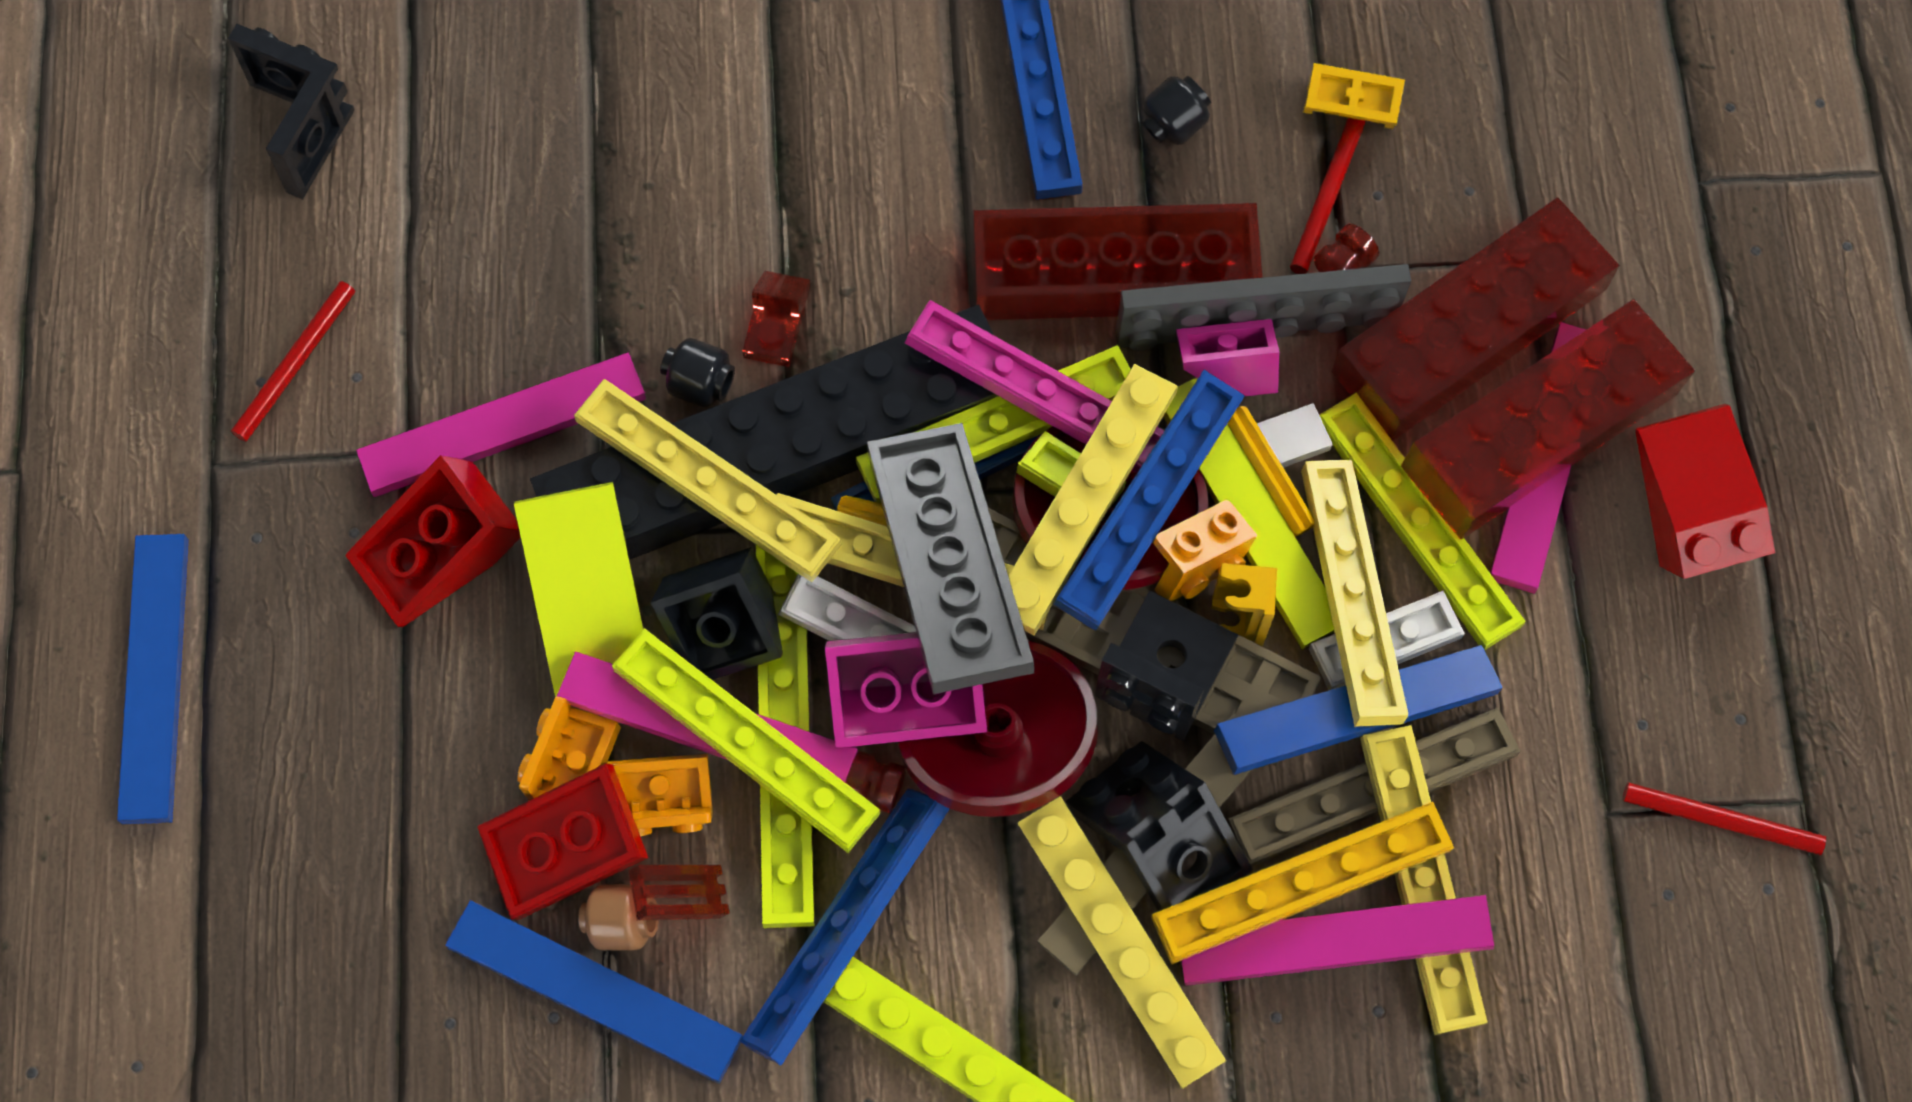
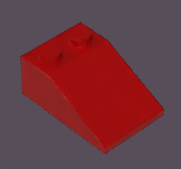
(1702, 493)
(434, 539)

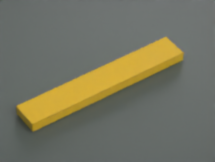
(1302, 882)

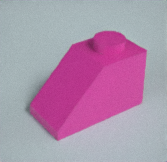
(1236, 353)

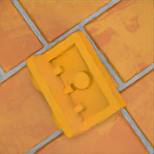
(1200, 547)
(567, 747)
(667, 791)

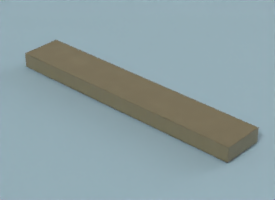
(1350, 796)
(1065, 936)

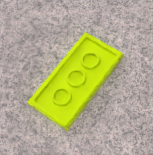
(579, 575)

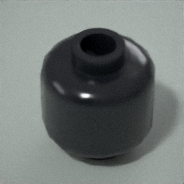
(1176, 110)
(697, 372)

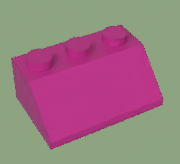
(886, 694)

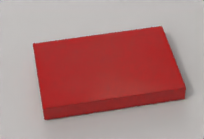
(562, 842)

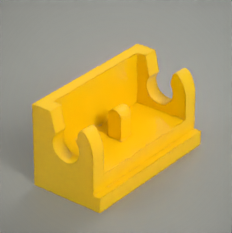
(1354, 94)
(1251, 595)

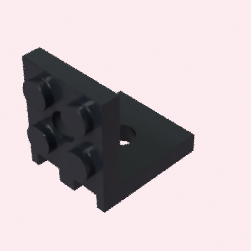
(316, 99)
(1162, 695)
(1161, 825)

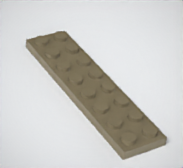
(1246, 684)

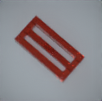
(710, 889)

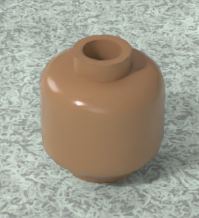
(612, 920)

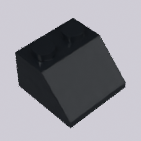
(720, 614)

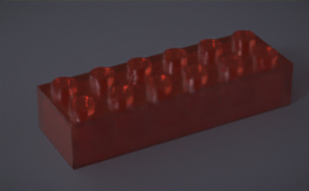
(1084, 257)
(1475, 318)
(1546, 418)

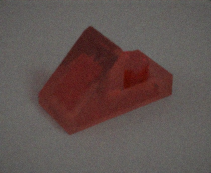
(775, 318)

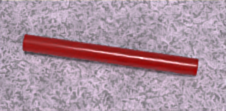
(1327, 196)
(293, 361)
(1724, 818)

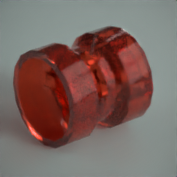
(1351, 250)
(876, 781)

